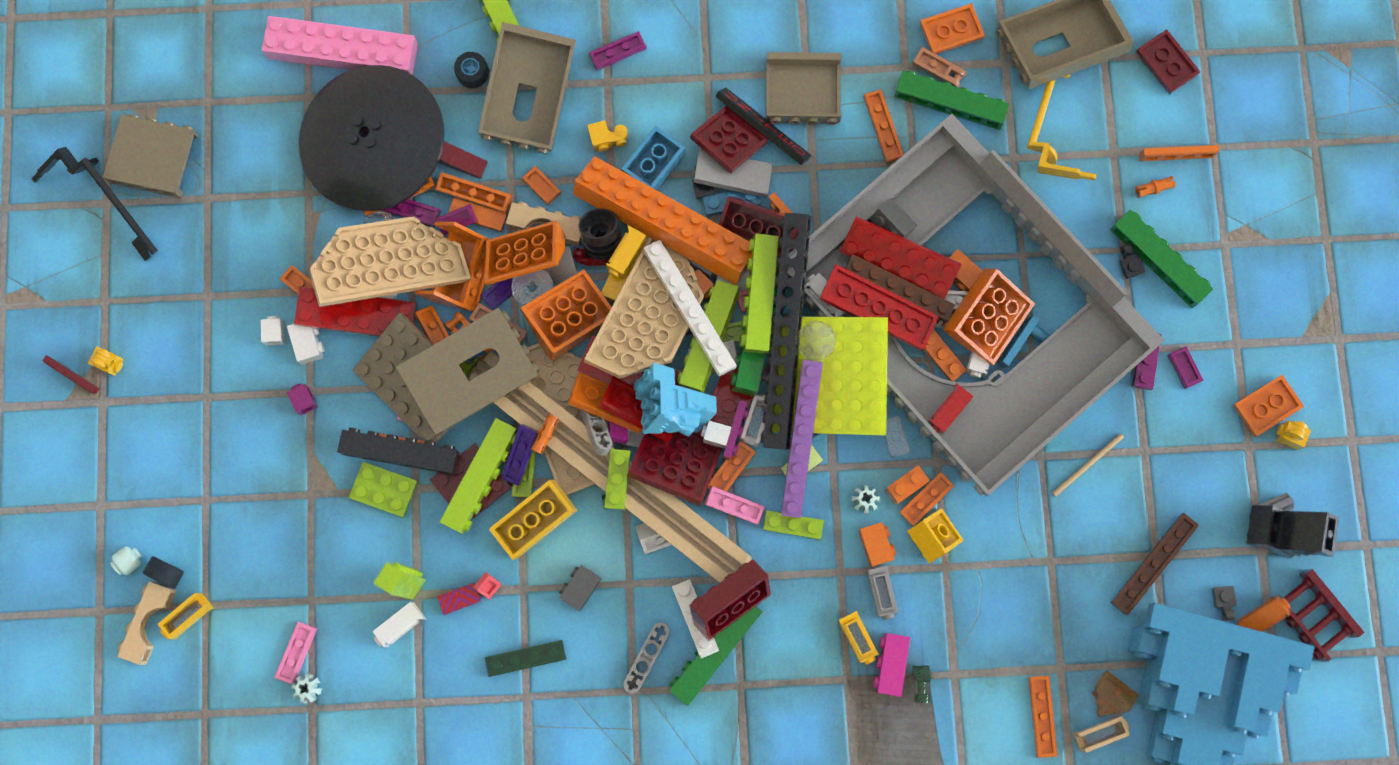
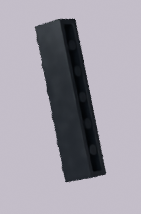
(398, 452)

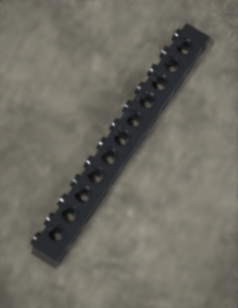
(793, 322)

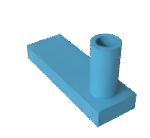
(1028, 328)

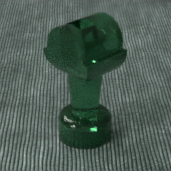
(922, 676)

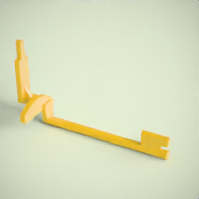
(1048, 158)

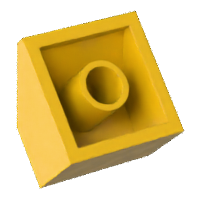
(935, 536)

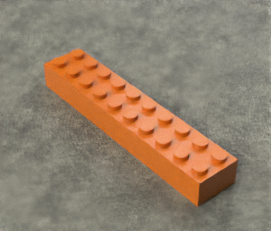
(664, 219)

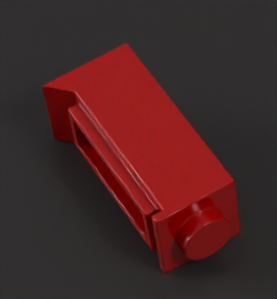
(950, 409)

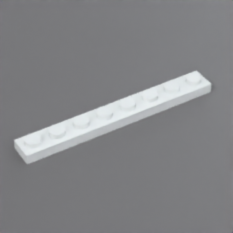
(689, 308)

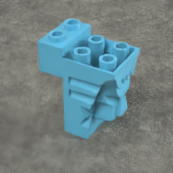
(671, 406)

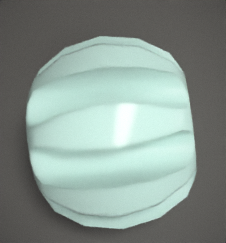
(860, 494)
(312, 687)

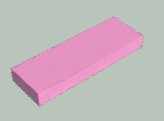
(734, 505)
(295, 653)

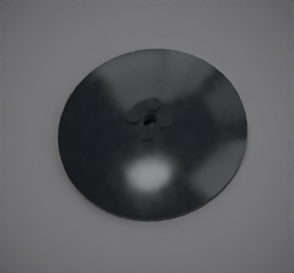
(396, 154)

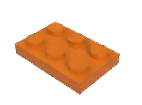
(952, 29)
(1268, 405)

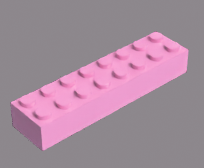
(337, 45)

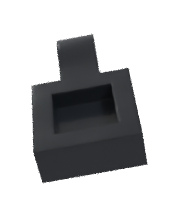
(702, 190)
(1131, 264)

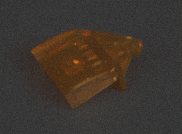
(1113, 695)

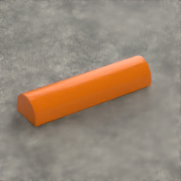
(474, 192)

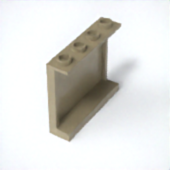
(803, 88)
(149, 155)

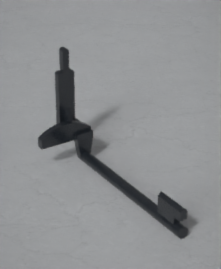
(142, 242)

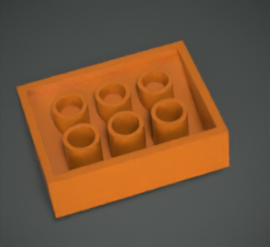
(523, 252)
(567, 314)
(989, 315)

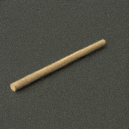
(1080, 471)

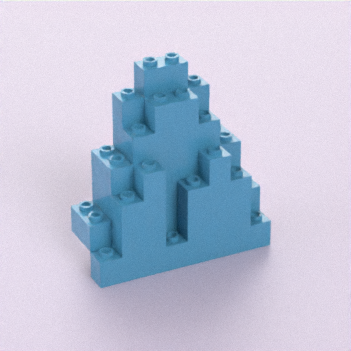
(1211, 684)

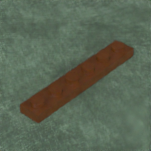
(901, 287)
(1154, 564)

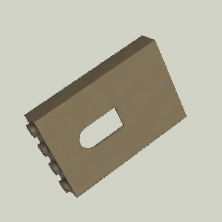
(1088, 26)
(532, 60)
(441, 384)

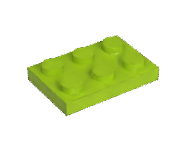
(383, 489)

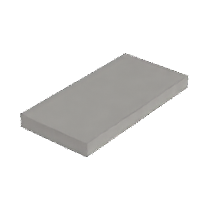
(749, 178)

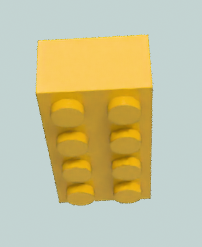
(533, 519)

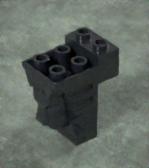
(1292, 531)

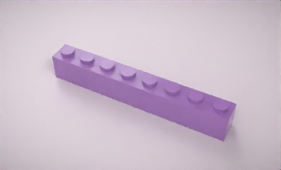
(801, 438)

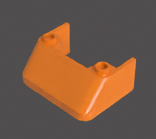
(466, 294)

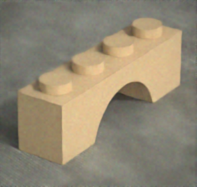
(524, 217)
(136, 645)

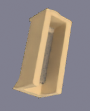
(1101, 734)

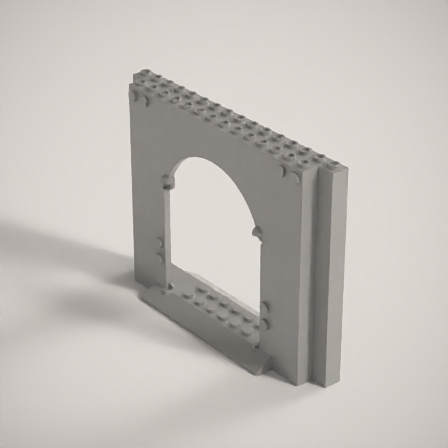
(1052, 384)

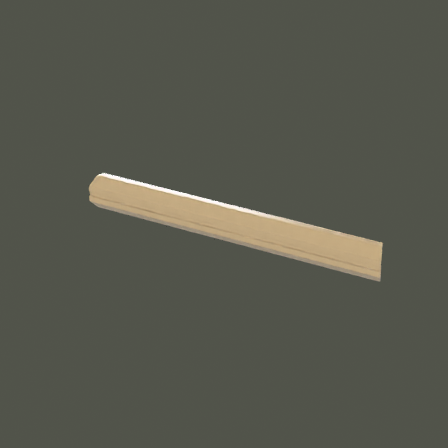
(652, 506)

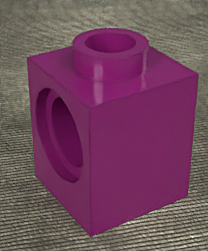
(302, 399)

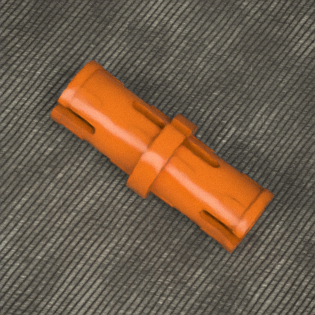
(1155, 186)
(545, 434)

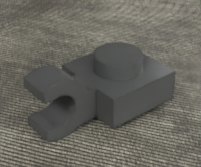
(1225, 598)

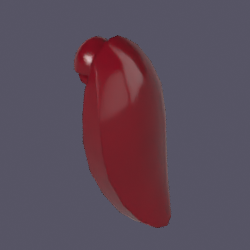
(582, 258)

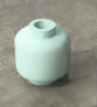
(126, 560)

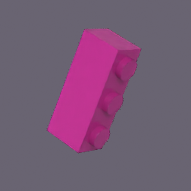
(891, 664)

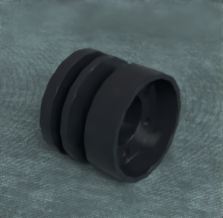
(600, 233)

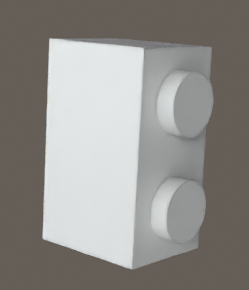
(306, 343)

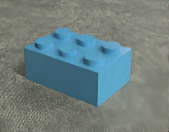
(654, 158)

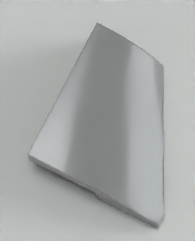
(564, 269)

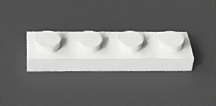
(685, 595)

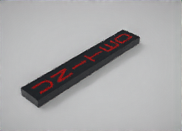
(763, 126)

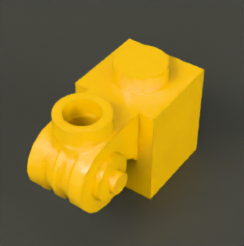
(603, 139)
(106, 361)
(1293, 434)

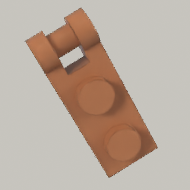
(938, 67)

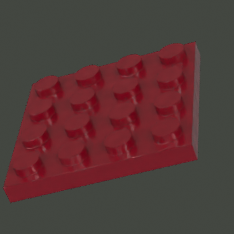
(676, 467)

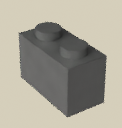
(893, 219)
(580, 587)

